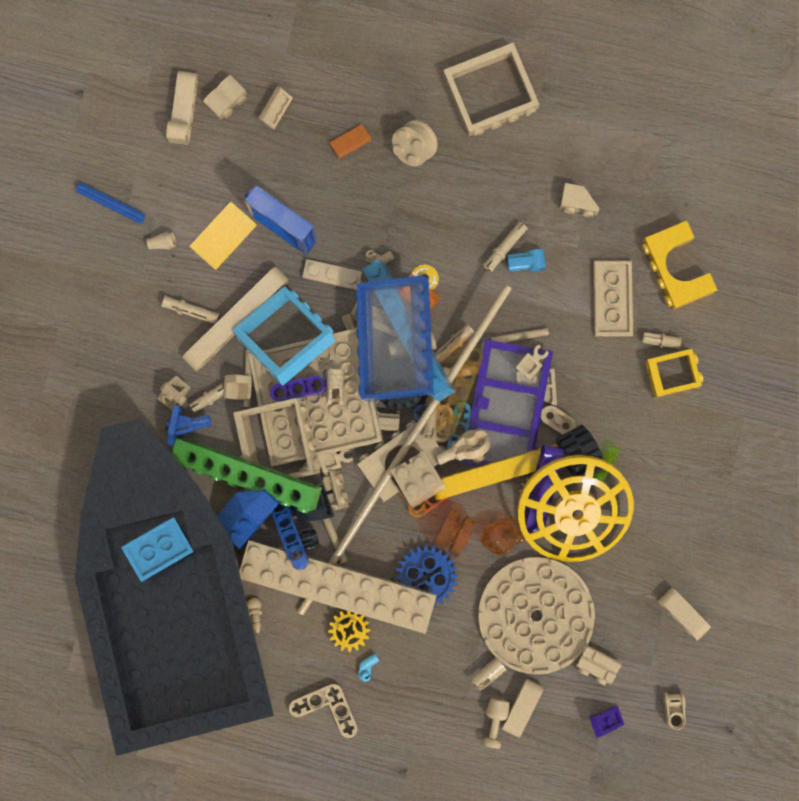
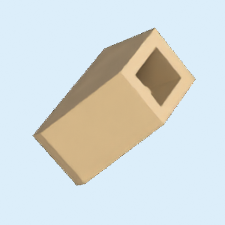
(577, 199)

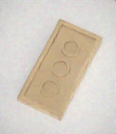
(613, 299)

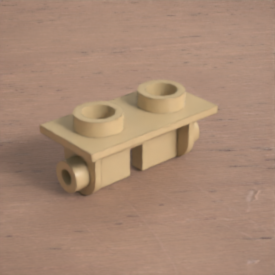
(334, 481)

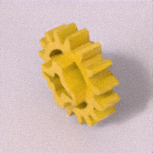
(340, 627)

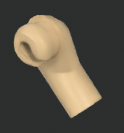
(385, 258)

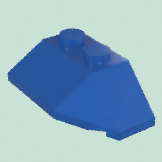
(246, 514)

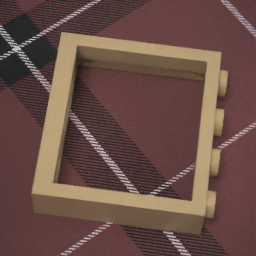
(479, 62)
(247, 441)

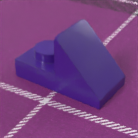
(606, 721)

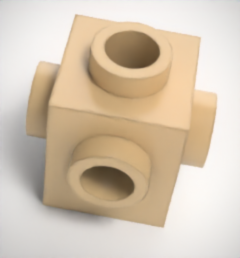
(173, 393)

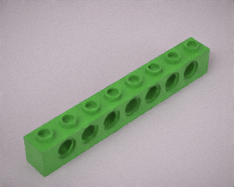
(308, 492)

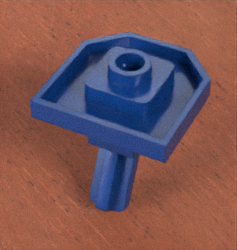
(182, 425)

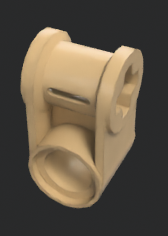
(674, 708)

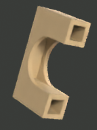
(374, 465)

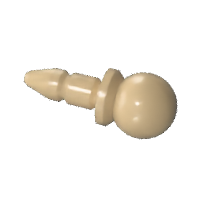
(254, 607)

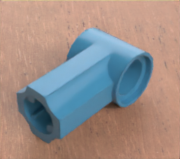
(532, 260)

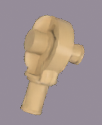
(466, 447)

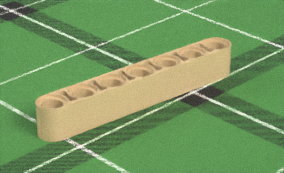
(222, 331)

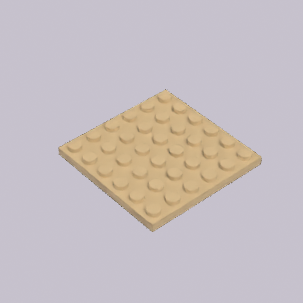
(333, 425)

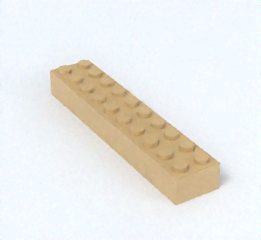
(339, 587)

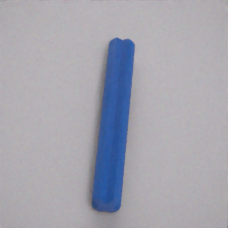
(110, 202)

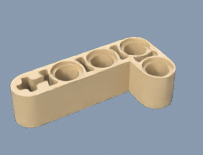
(183, 108)

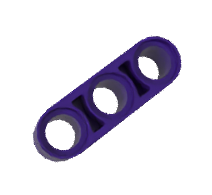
(290, 388)

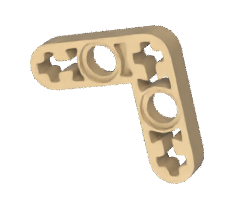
(326, 700)

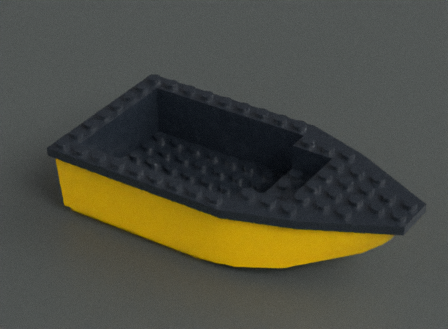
(180, 645)

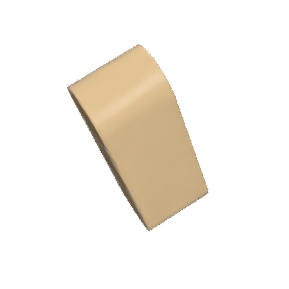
(684, 614)
(522, 708)

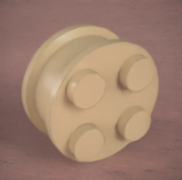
(414, 143)

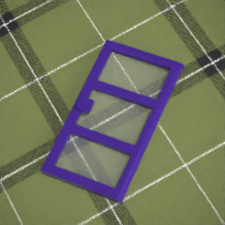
(507, 401)

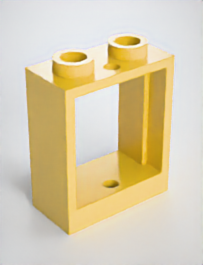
(654, 377)

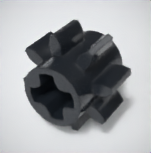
(309, 538)

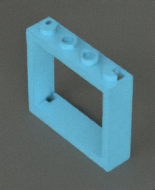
(303, 357)

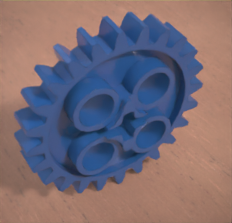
(417, 560)

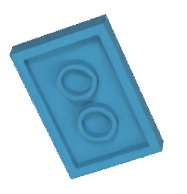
(157, 549)

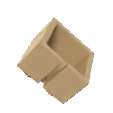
(418, 479)

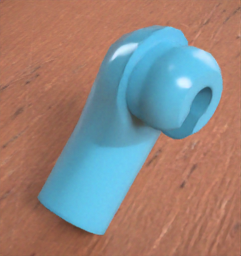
(365, 667)

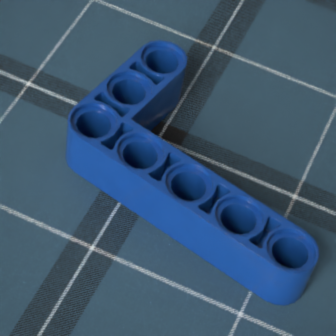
(289, 534)

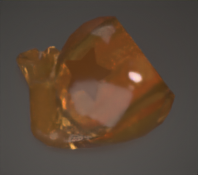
(502, 536)

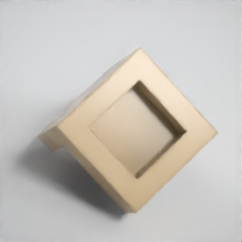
(237, 387)

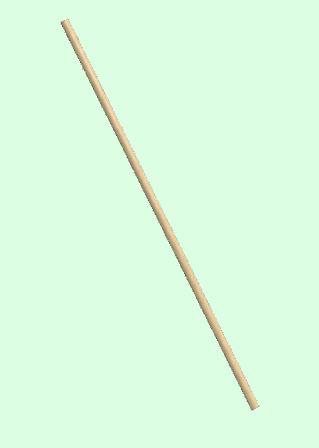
(413, 435)

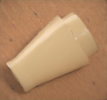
(162, 241)

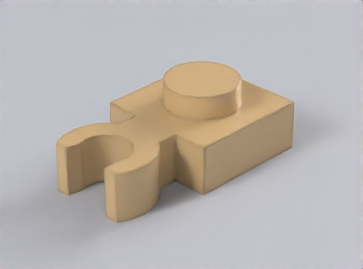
(529, 364)
(332, 461)

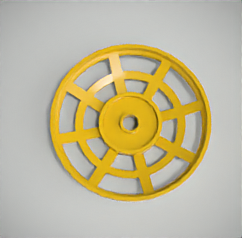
(573, 501)

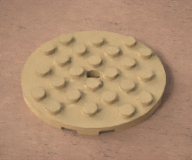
(540, 644)

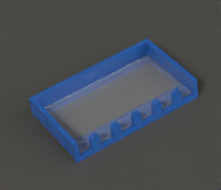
(394, 338)

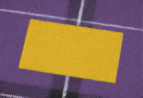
(223, 235)

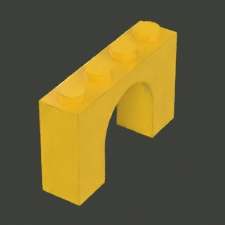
(677, 292)

